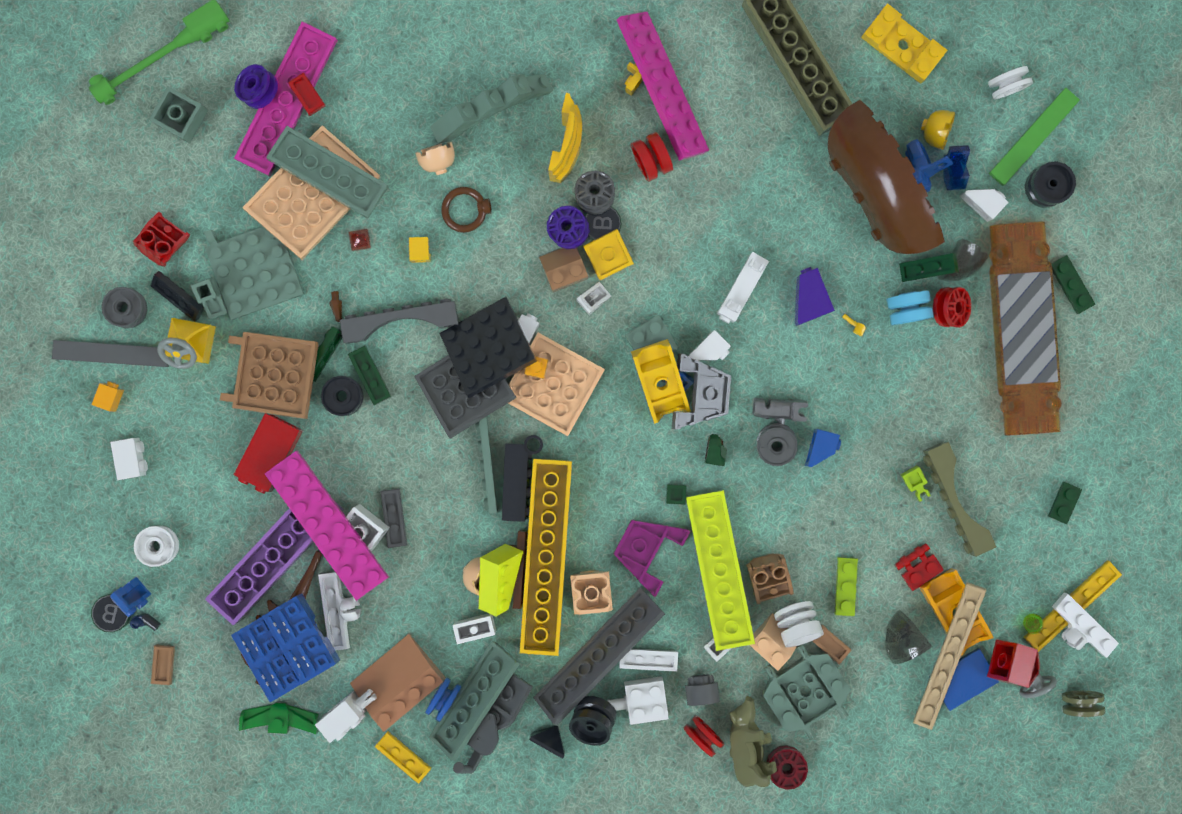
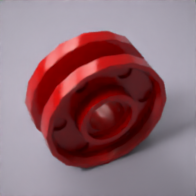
(952, 307)
(703, 736)

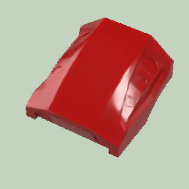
(160, 239)

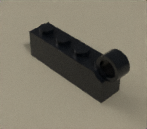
(515, 480)

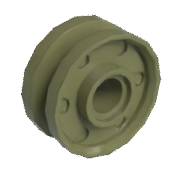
(1083, 703)

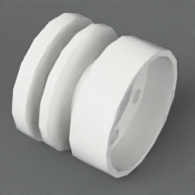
(797, 620)

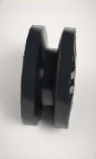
(330, 396)

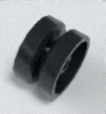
(1050, 184)
(593, 721)

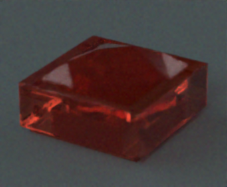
(360, 240)

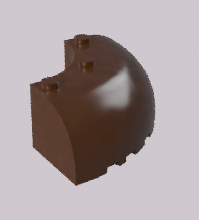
(882, 182)

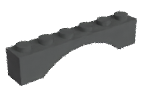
(359, 329)

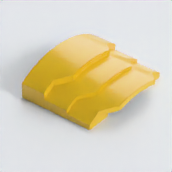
(564, 161)

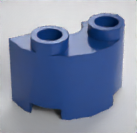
(130, 596)

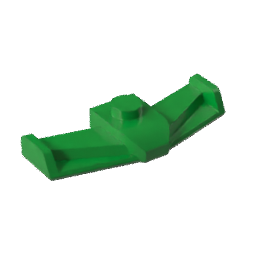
(279, 718)

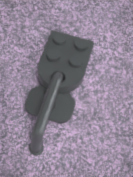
(486, 735)

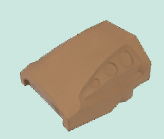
(769, 577)

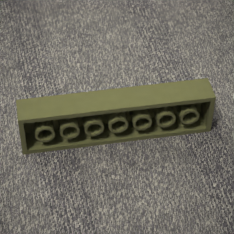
(799, 60)

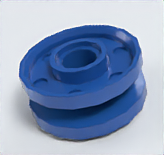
(442, 699)

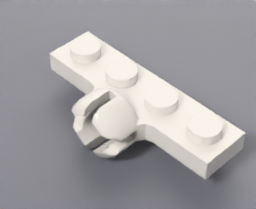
(337, 610)
(1083, 627)

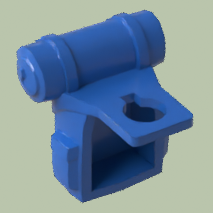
(921, 163)

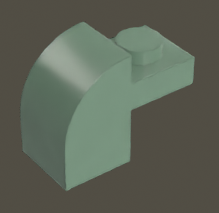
(210, 296)

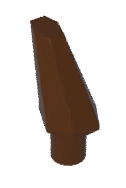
(336, 306)

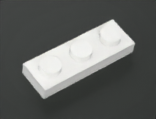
(650, 660)

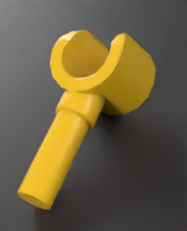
(859, 327)

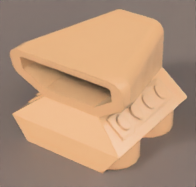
(591, 592)

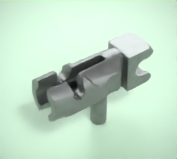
(779, 409)

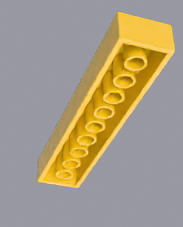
(545, 557)

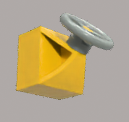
(188, 342)

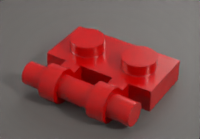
(922, 571)

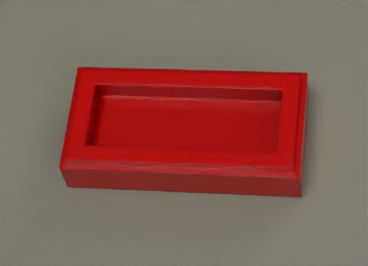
(306, 94)

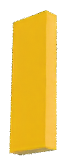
(403, 757)

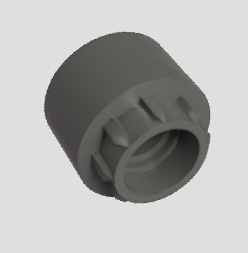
(702, 690)

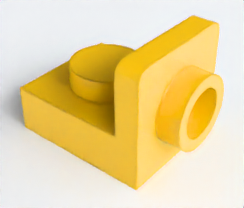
(633, 81)

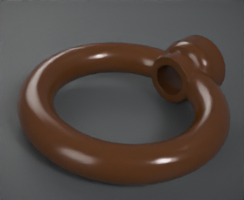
(483, 205)

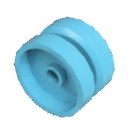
(910, 308)

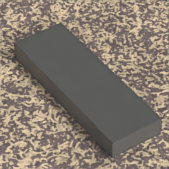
(394, 518)

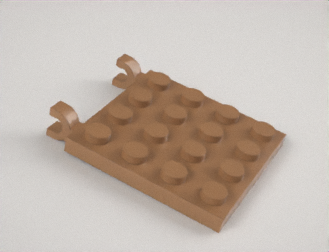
(273, 375)

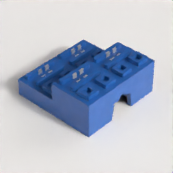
(285, 648)

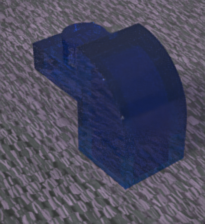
(957, 174)

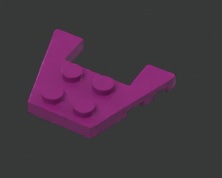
(640, 546)

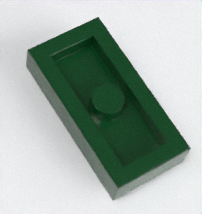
(1064, 502)

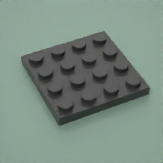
(449, 399)

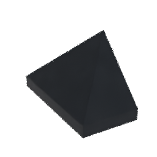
(550, 740)

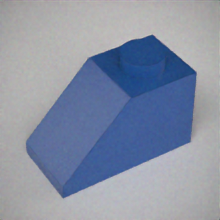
(822, 446)

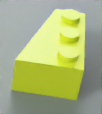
(498, 578)

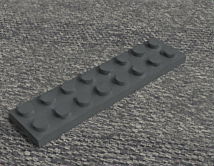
(598, 656)

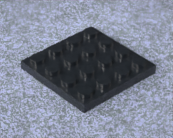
(487, 347)

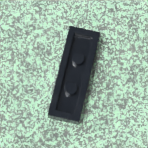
(176, 296)

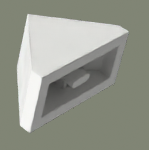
(593, 298)

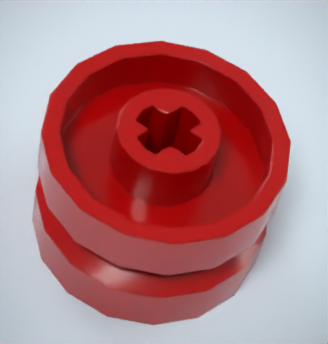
(652, 156)

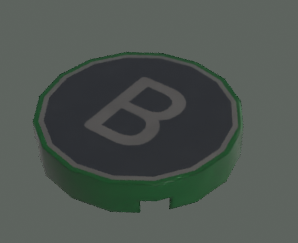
(603, 223)
(108, 615)

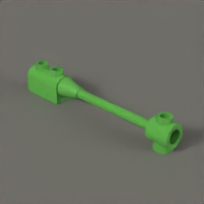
(198, 27)

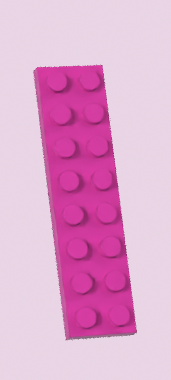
(306, 54)
(662, 85)
(326, 525)

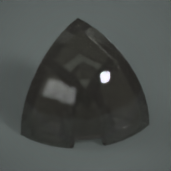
(969, 260)
(904, 639)

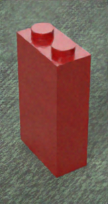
(268, 447)

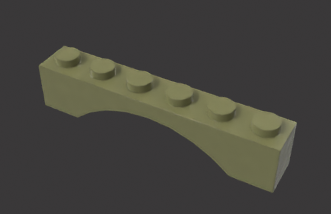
(942, 463)

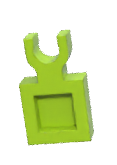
(914, 481)

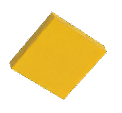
(608, 254)

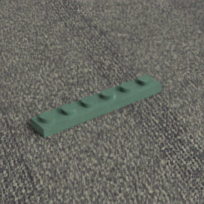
(487, 465)

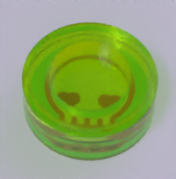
(1033, 623)

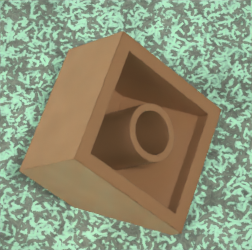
(563, 268)

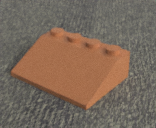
(399, 681)

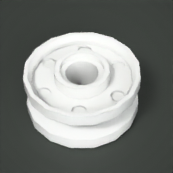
(1010, 82)
(144, 546)

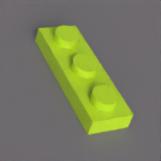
(846, 586)

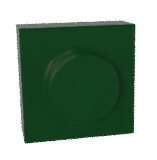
(676, 494)

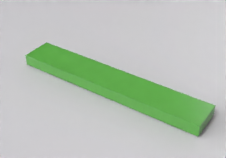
(1034, 136)

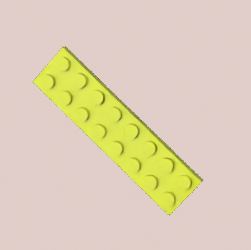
(720, 571)

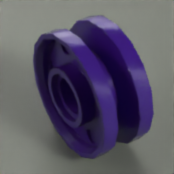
(256, 86)
(575, 235)

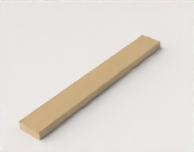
(949, 655)

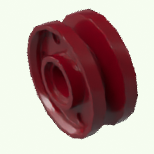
(799, 769)

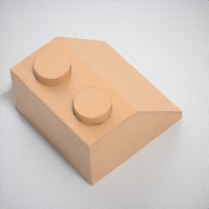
(770, 643)

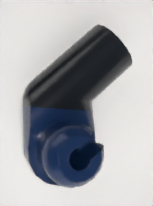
(143, 620)

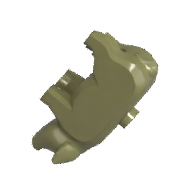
(747, 747)

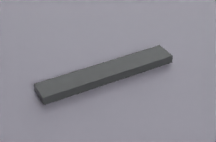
(107, 353)

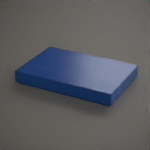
(968, 679)

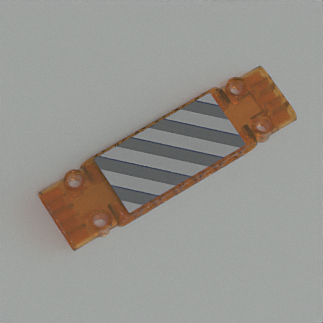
(1025, 328)

